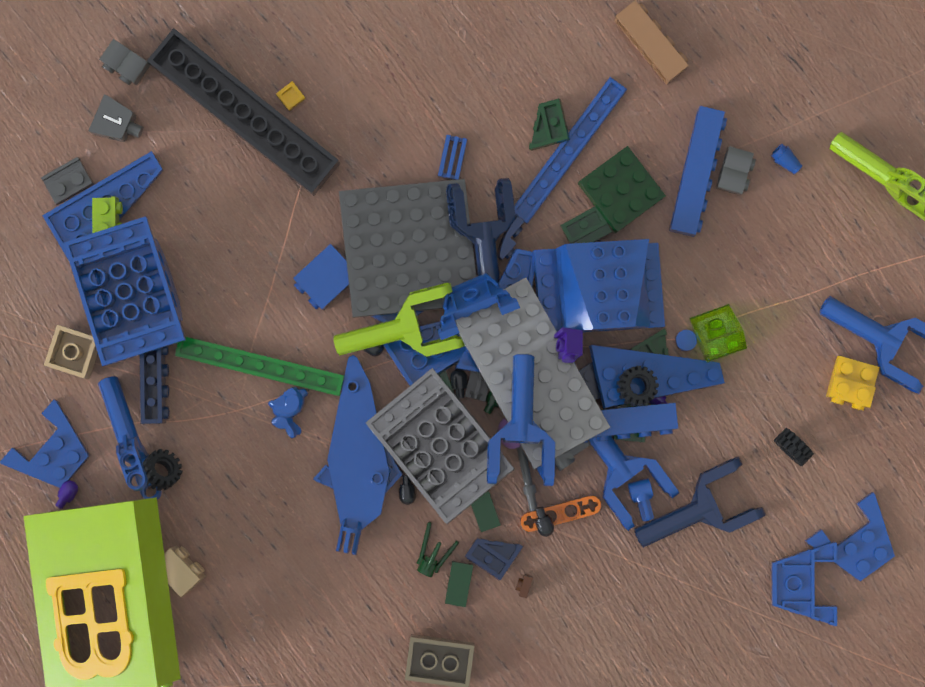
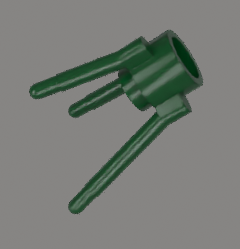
(428, 565)

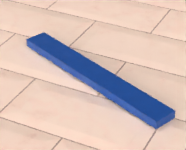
(569, 150)

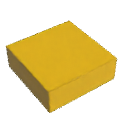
(290, 96)

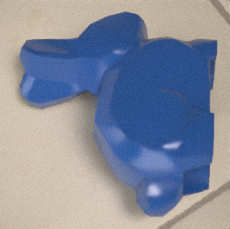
(286, 408)

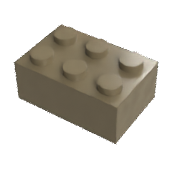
(439, 661)

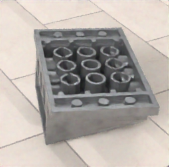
(437, 445)

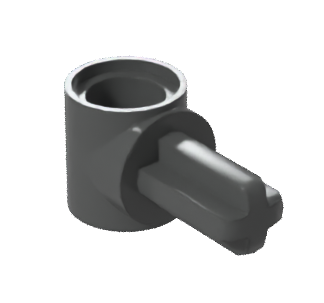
(568, 457)

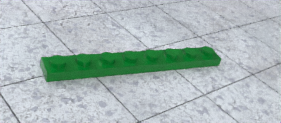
(260, 366)

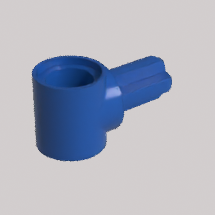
(642, 493)

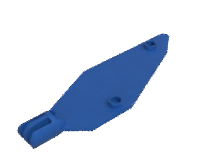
(356, 459)

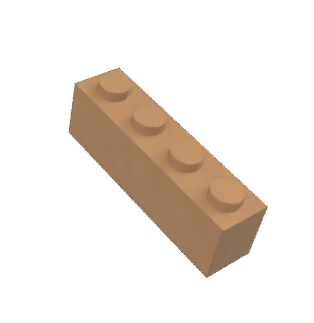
(651, 42)

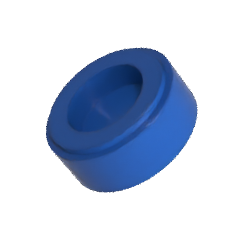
(686, 340)

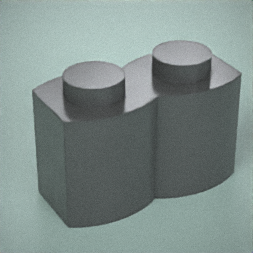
(124, 62)
(735, 171)

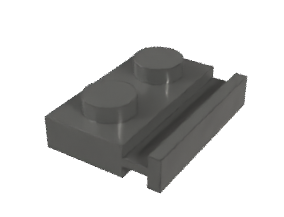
(67, 180)

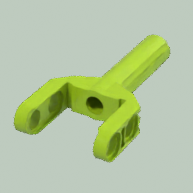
(894, 179)
(403, 328)

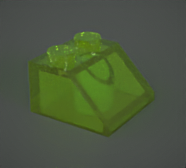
(718, 333)

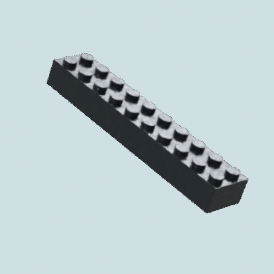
(243, 112)

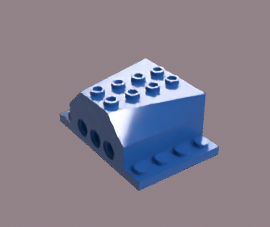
(601, 285)
(126, 291)

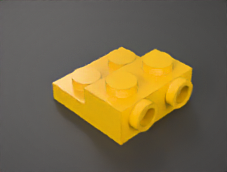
(852, 383)

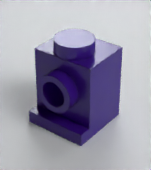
(569, 344)

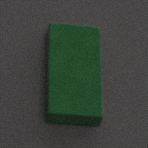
(459, 584)

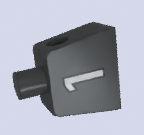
(114, 121)

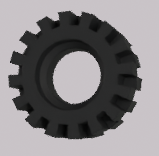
(625, 389)
(793, 447)
(169, 463)

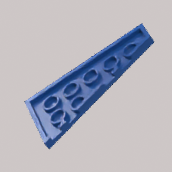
(128, 184)
(672, 373)

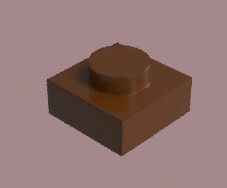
(523, 585)

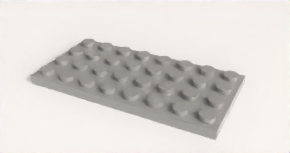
(561, 397)

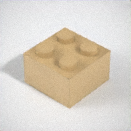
(72, 352)
(181, 571)

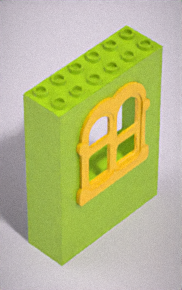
(101, 547)

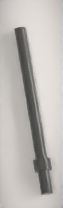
(528, 489)

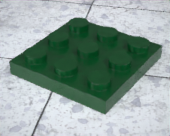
(621, 189)

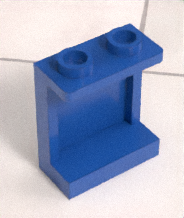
(323, 278)

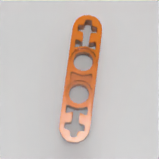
(559, 509)

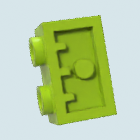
(105, 213)

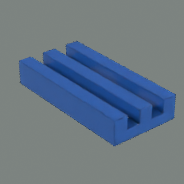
(448, 175)

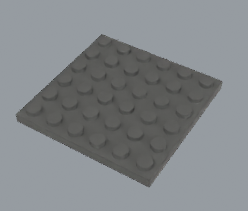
(400, 244)

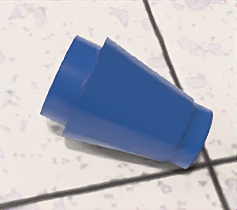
(785, 157)

